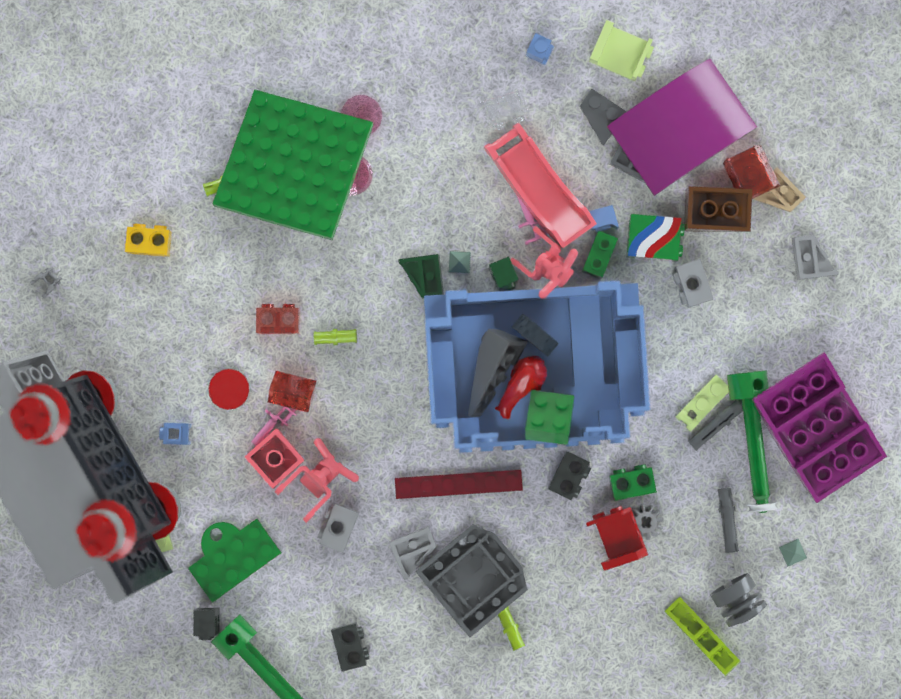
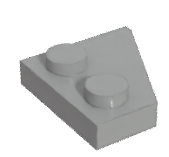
(811, 259)
(412, 549)

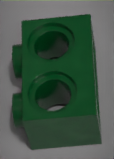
(504, 274)

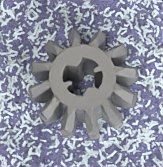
(653, 521)

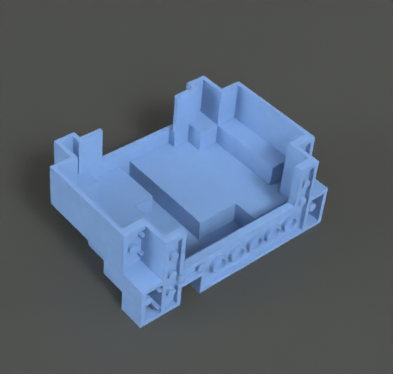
(597, 361)

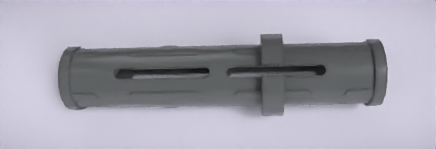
(724, 418)
(728, 521)

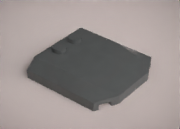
(474, 578)

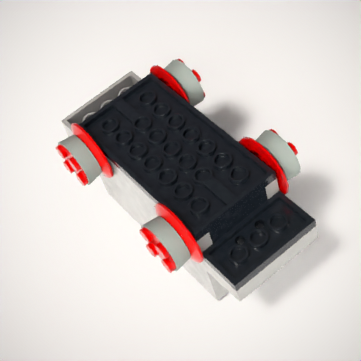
(77, 482)

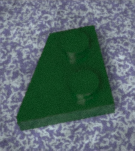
(424, 274)

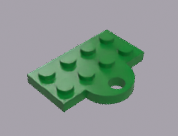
(232, 557)

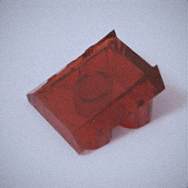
(751, 171)

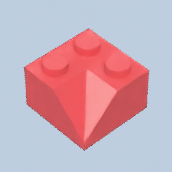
(274, 458)

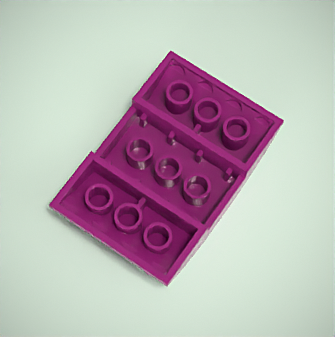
(681, 126)
(819, 428)

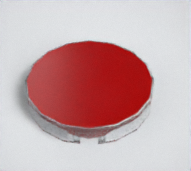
(229, 389)

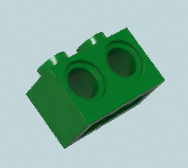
(599, 255)
(633, 488)

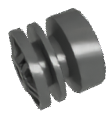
(739, 600)

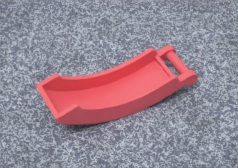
(540, 188)

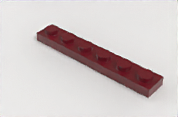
(458, 484)

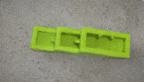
(702, 636)

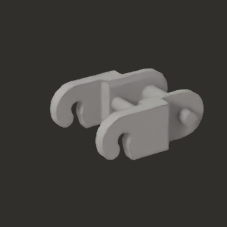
(51, 286)

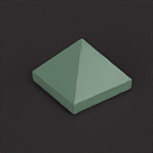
(459, 262)
(792, 552)

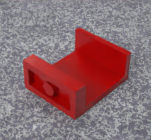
(619, 537)

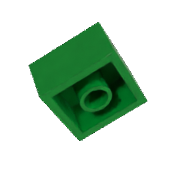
(549, 417)

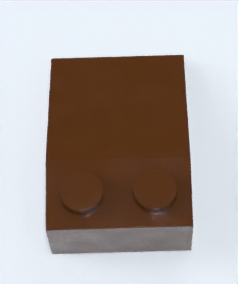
(717, 209)

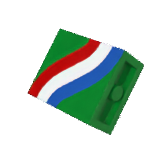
(655, 237)

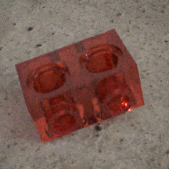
(277, 325)
(292, 391)

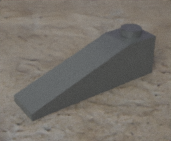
(493, 360)

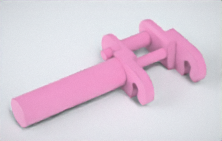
(530, 221)
(271, 424)

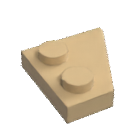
(785, 196)

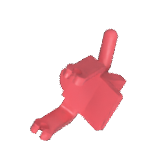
(550, 266)
(319, 477)

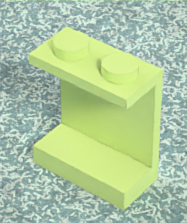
(621, 52)

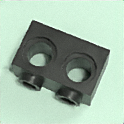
(564, 473)
(206, 623)
(344, 647)

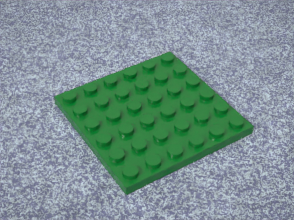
(293, 164)

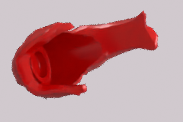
(525, 376)

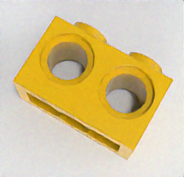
(147, 246)

